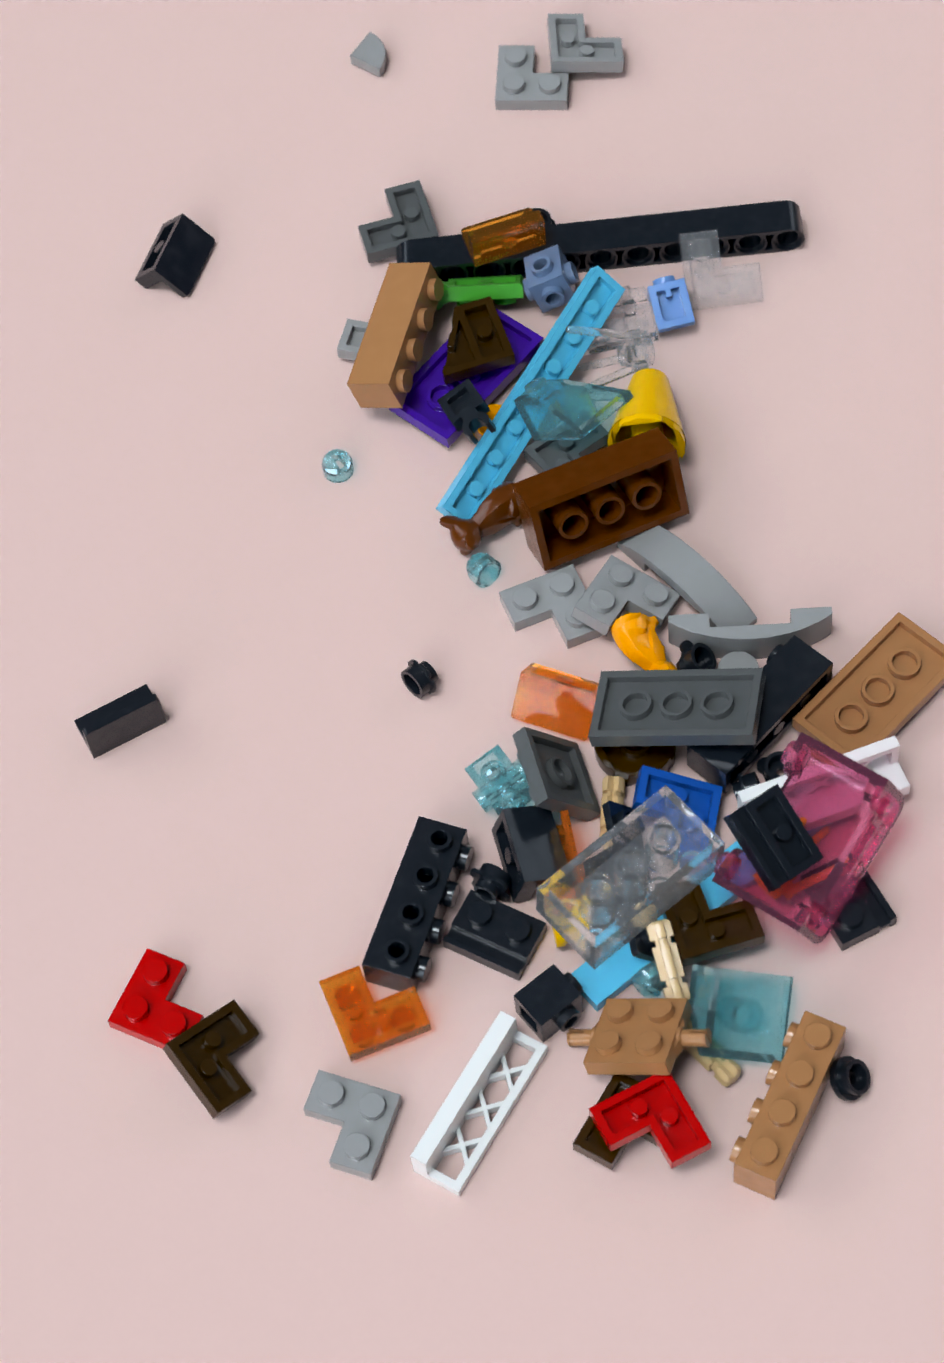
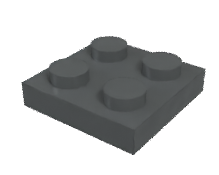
(556, 774)

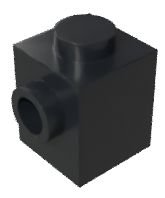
(550, 1002)

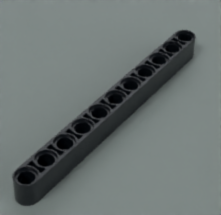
(626, 240)

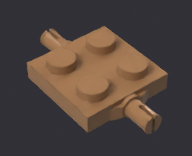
(638, 1036)

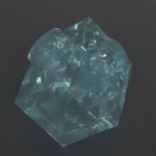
(499, 781)

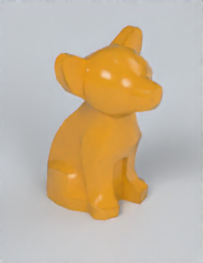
(639, 641)

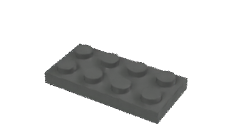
(677, 707)

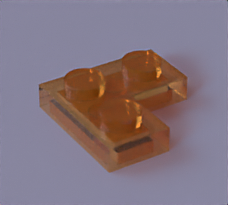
(368, 1024)

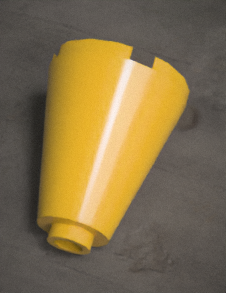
(649, 408)

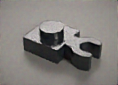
(466, 410)

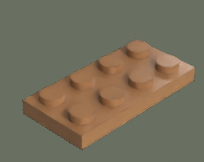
(876, 688)

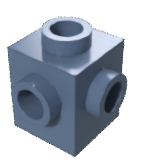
(549, 278)

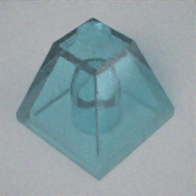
(567, 407)
(742, 1011)

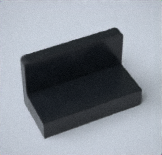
(176, 255)
(120, 721)
(528, 848)

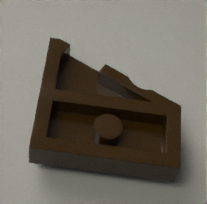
(476, 342)

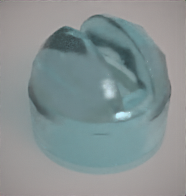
(331, 469)
(483, 569)
(648, 982)

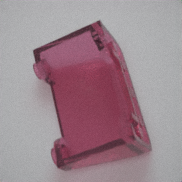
(847, 817)

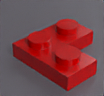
(146, 1005)
(652, 1107)

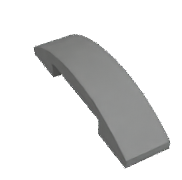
(688, 575)
(758, 640)

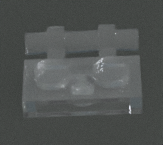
(626, 318)

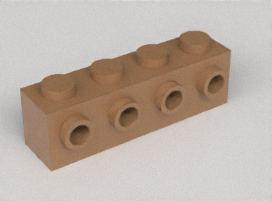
(395, 335)
(789, 1105)

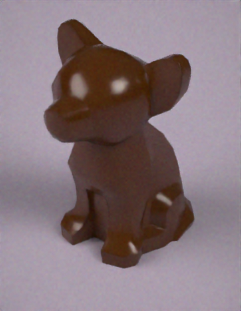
(492, 516)

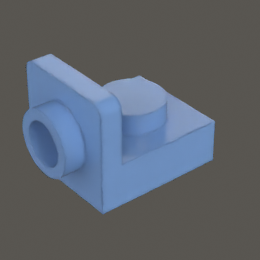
(670, 303)

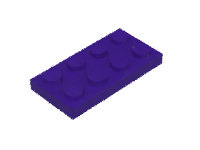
(428, 386)

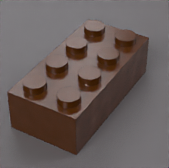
(601, 498)

